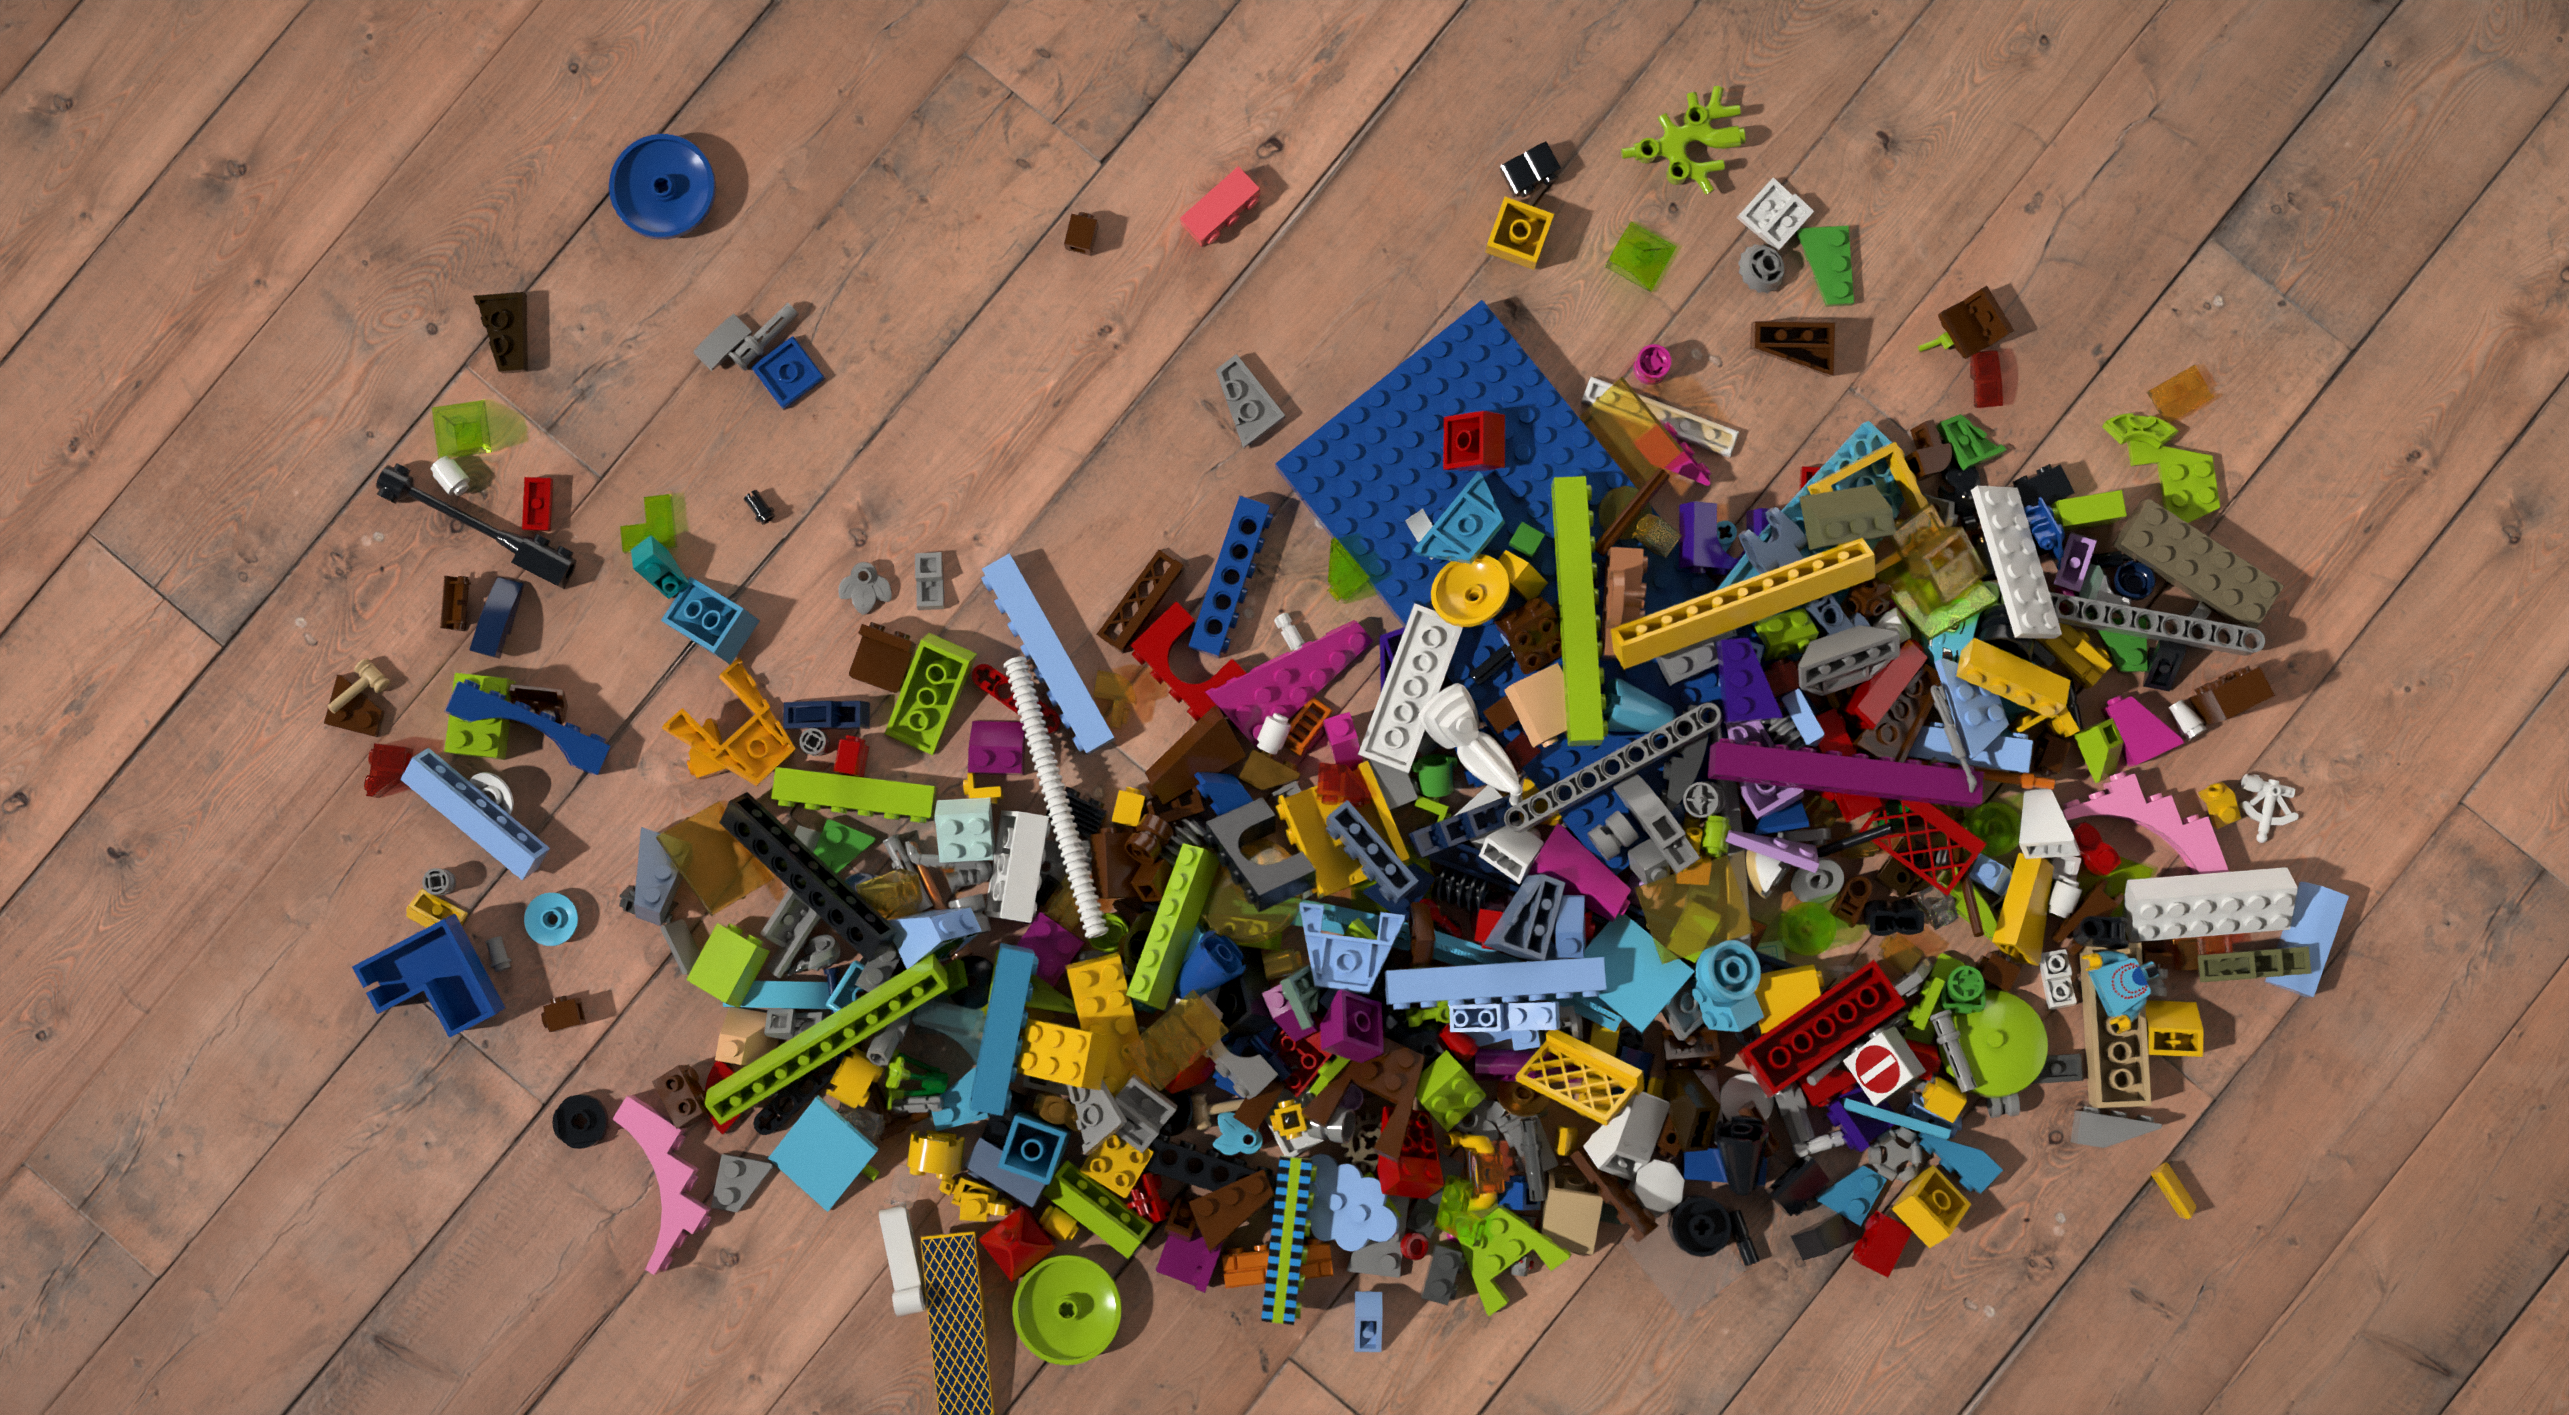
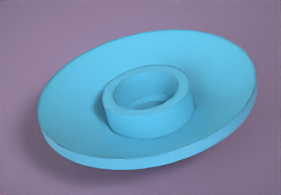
(538, 914)

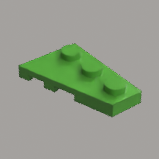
(1830, 260)

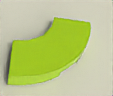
(2140, 428)

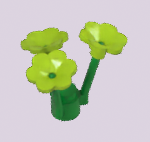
(933, 1080)

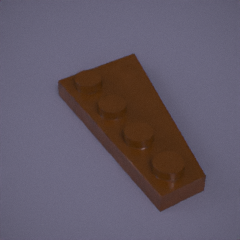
(1613, 1193)

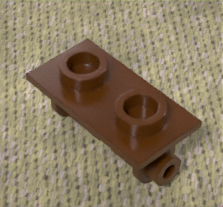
(454, 603)

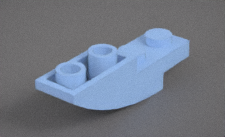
(1505, 1017)

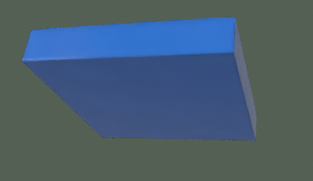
(788, 372)

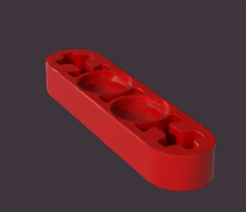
(1009, 702)

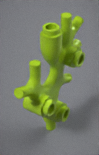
(1676, 138)

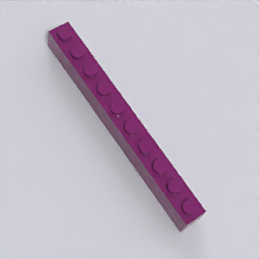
(1843, 774)

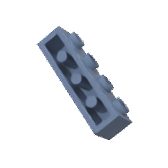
(1371, 851)

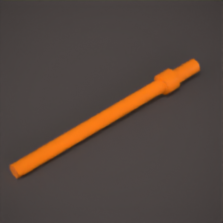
(2024, 779)

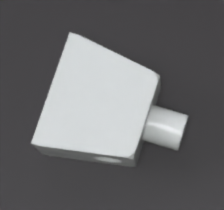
(1512, 851)

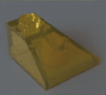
(893, 893)

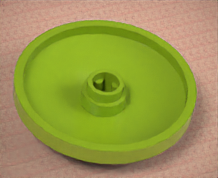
(2001, 1044)
(1067, 1309)

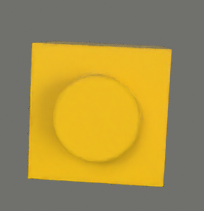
(1129, 807)
(1943, 1099)

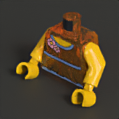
(1482, 1168)

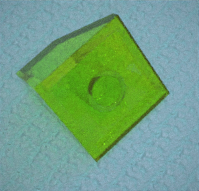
(1640, 256)
(461, 429)
(1344, 574)

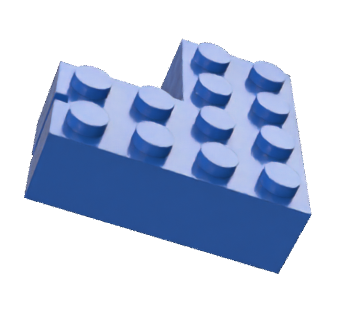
(441, 965)

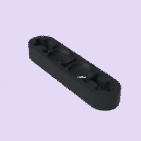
(798, 1097)

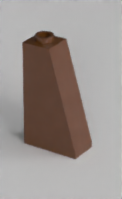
(1203, 748)

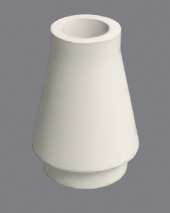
(2187, 720)

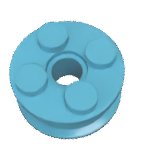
(1743, 971)

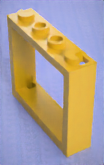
(1903, 476)

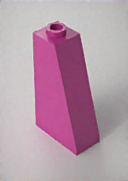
(1583, 874)

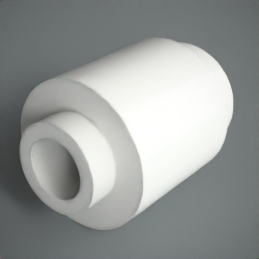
(450, 476)
(1273, 733)
(2064, 897)

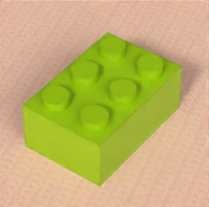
(483, 737)

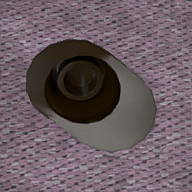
(1133, 942)

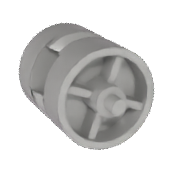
(1704, 799)

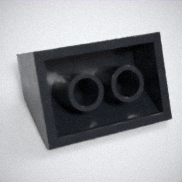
(1242, 998)

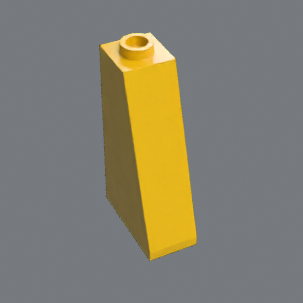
(2025, 911)

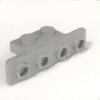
(789, 929)

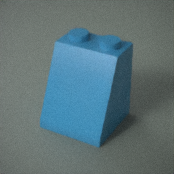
(1034, 1147)

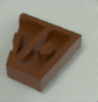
(358, 714)

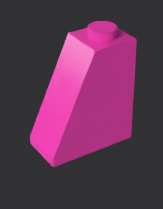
(2140, 729)
(1343, 740)

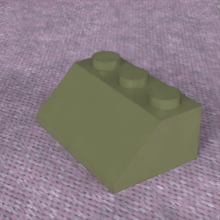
(1846, 516)

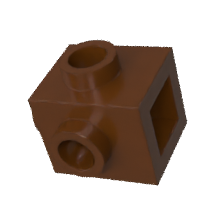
(1869, 598)

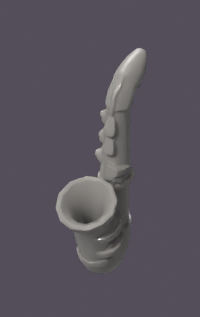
(964, 873)

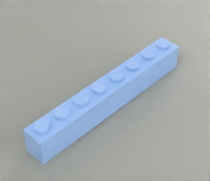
(1048, 654)
(1495, 981)

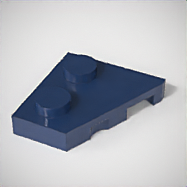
(1402, 907)

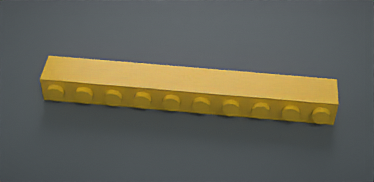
(1743, 603)

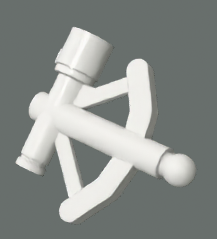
(2271, 791)

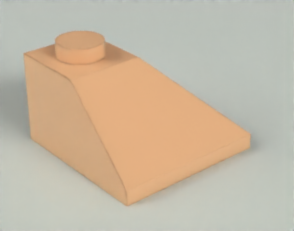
(743, 1037)

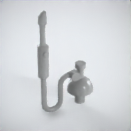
(1951, 733)

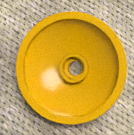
(1462, 582)

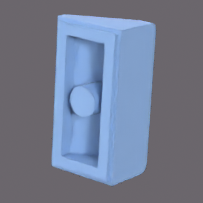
(1803, 717)

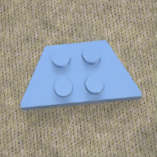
(1975, 710)

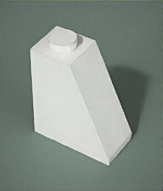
(2044, 827)

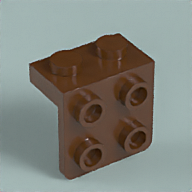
(1975, 323)
(1532, 634)
(882, 657)

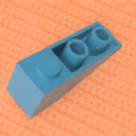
(1970, 1164)

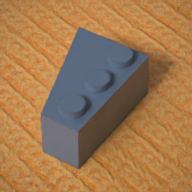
(655, 880)
(1528, 919)
(983, 1164)

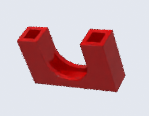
(1155, 648)

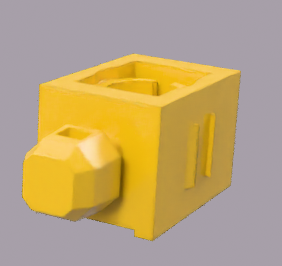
(950, 1187)

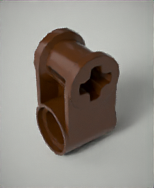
(1850, 902)

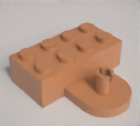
(1622, 593)

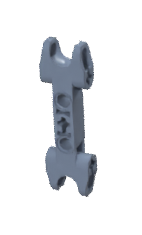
(1784, 549)

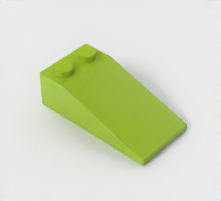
(930, 693)

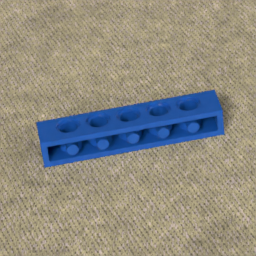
(1245, 511)

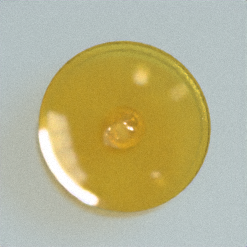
(1233, 916)

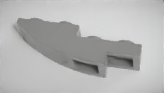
(1657, 822)

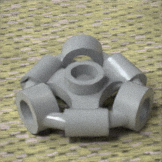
(1896, 1154)

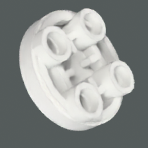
(1741, 1090)

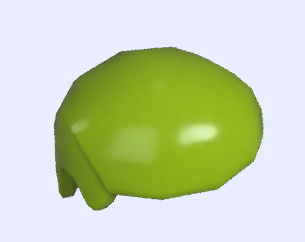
(1117, 928)

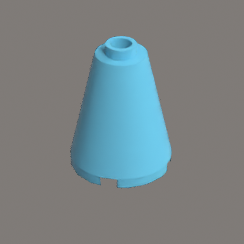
(1633, 709)

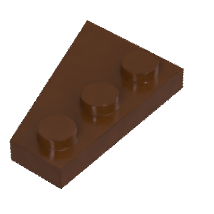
(1230, 1206)

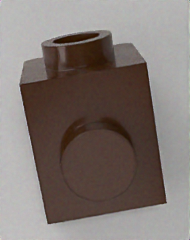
(2155, 952)

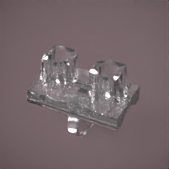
(865, 1121)

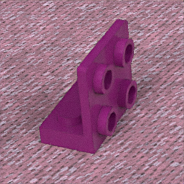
(1188, 1260)

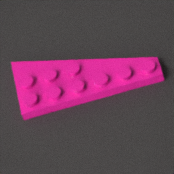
(1288, 680)

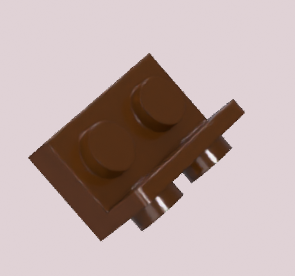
(1697, 1051)

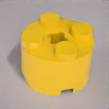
(854, 1079)
(935, 1153)

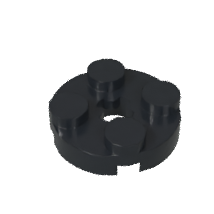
(572, 1134)

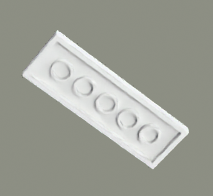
(2016, 562)
(1410, 685)

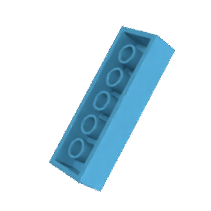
(1002, 1028)

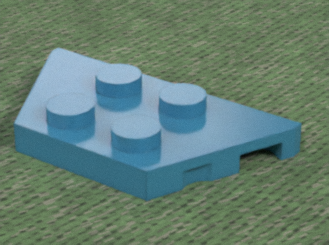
(1464, 526)

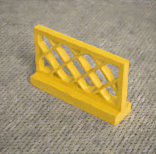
(1592, 1063)

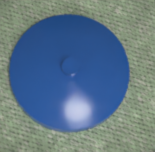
(662, 186)

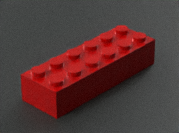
(1821, 1028)

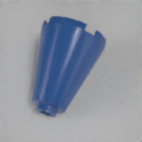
(1209, 965)

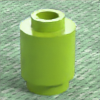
(1714, 836)

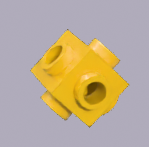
(1278, 1120)

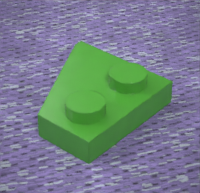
(2127, 651)

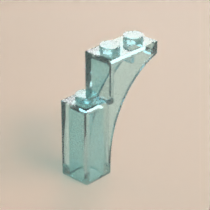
(955, 1021)

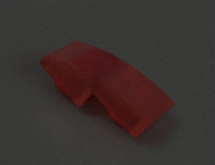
(1987, 379)

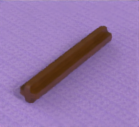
(1631, 511)

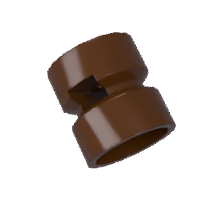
(1151, 836)

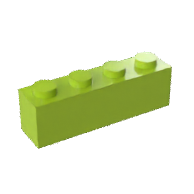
(1097, 1209)

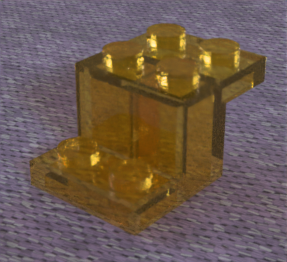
(1937, 553)
(1176, 1040)

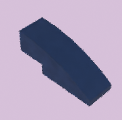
(497, 618)
(826, 715)

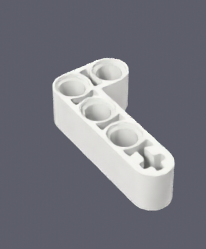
(903, 1261)

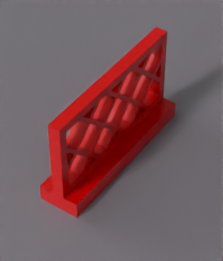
(1942, 823)

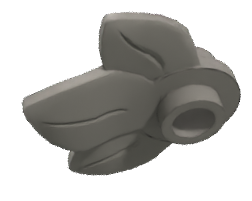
(865, 591)
(1483, 1118)

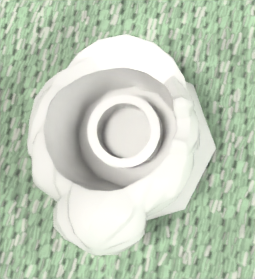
(1658, 1187)

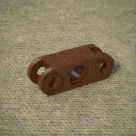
(2092, 904)

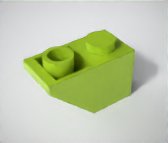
(2101, 748)

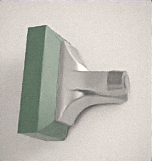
(2097, 587)

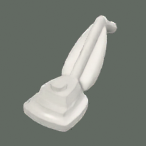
(1454, 722)

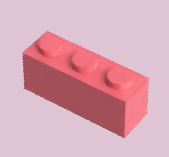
(1220, 207)

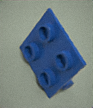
(2046, 530)

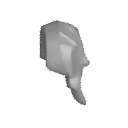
(822, 952)

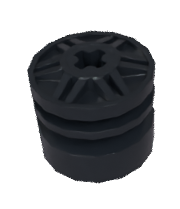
(1997, 631)

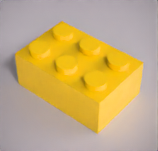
(1063, 1054)

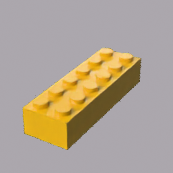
(1104, 1008)

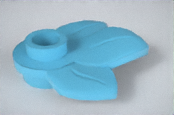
(1234, 1135)

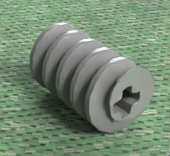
(1785, 729)
(1189, 835)

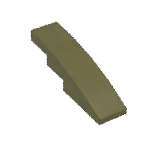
(2254, 964)

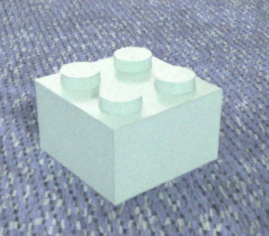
(965, 830)

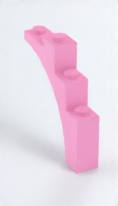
(2124, 800)
(674, 1175)

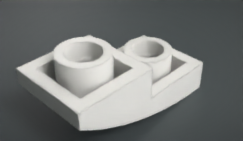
(2057, 979)

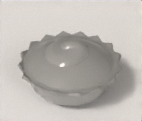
(1761, 268)

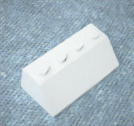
(1017, 866)

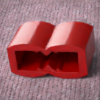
(851, 756)
(2095, 854)

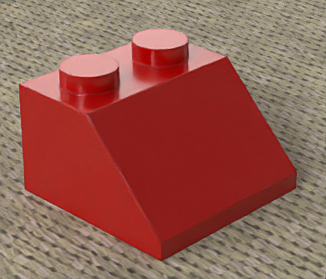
(1474, 441)

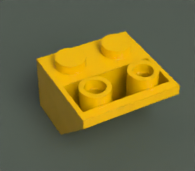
(2174, 1028)

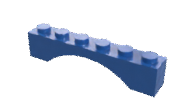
(580, 750)

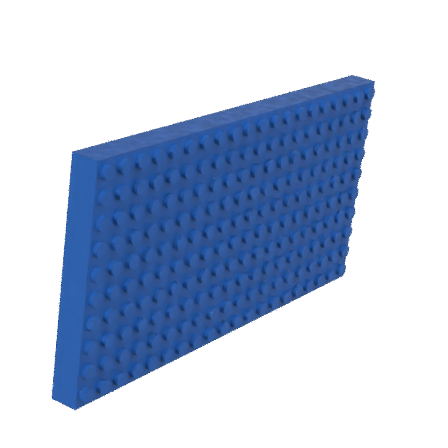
(1386, 463)

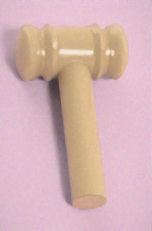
(369, 676)
(1202, 1110)

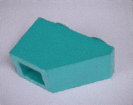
(658, 567)

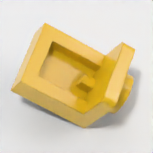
(987, 792)
(2220, 804)

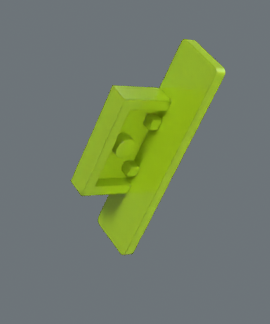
(1929, 1002)

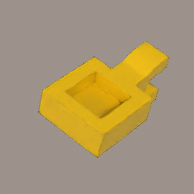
(976, 1207)

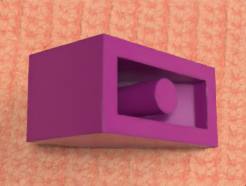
(1285, 1016)

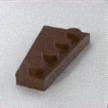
(1903, 720)

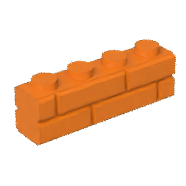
(1250, 1267)

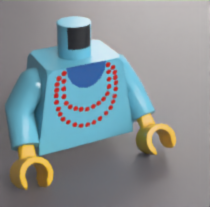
(2120, 985)

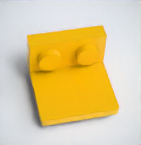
(2060, 726)
(1116, 1165)

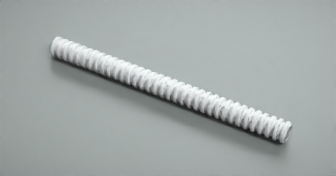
(1055, 797)

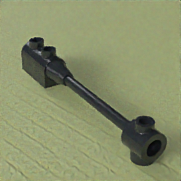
(530, 553)

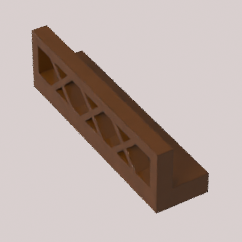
(1147, 607)

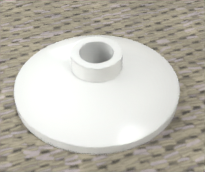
(495, 789)

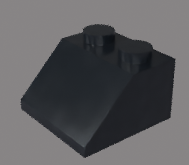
(1798, 1185)

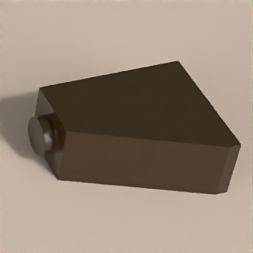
(1690, 1109)

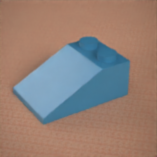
(710, 620)

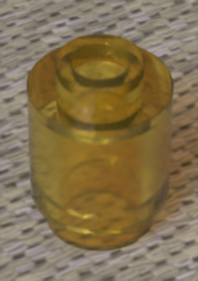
(1859, 851)

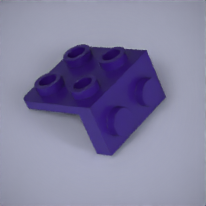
(1856, 1127)

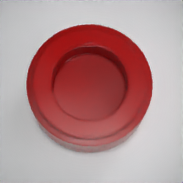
(1414, 1246)

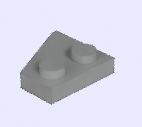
(1908, 983)

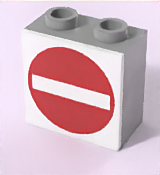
(1883, 1064)

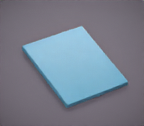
(1634, 974)
(823, 1153)

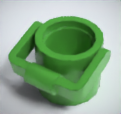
(1435, 774)
(1962, 987)

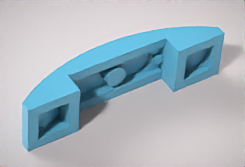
(786, 995)

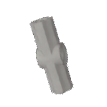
(887, 1040)
(1792, 1107)

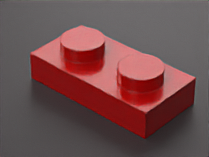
(537, 504)

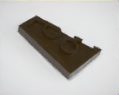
(506, 326)

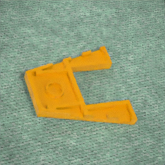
(754, 747)

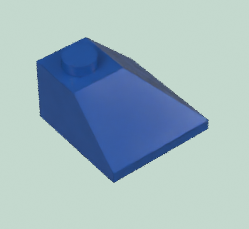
(1788, 819)

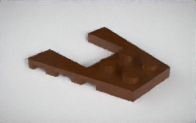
(1390, 1075)

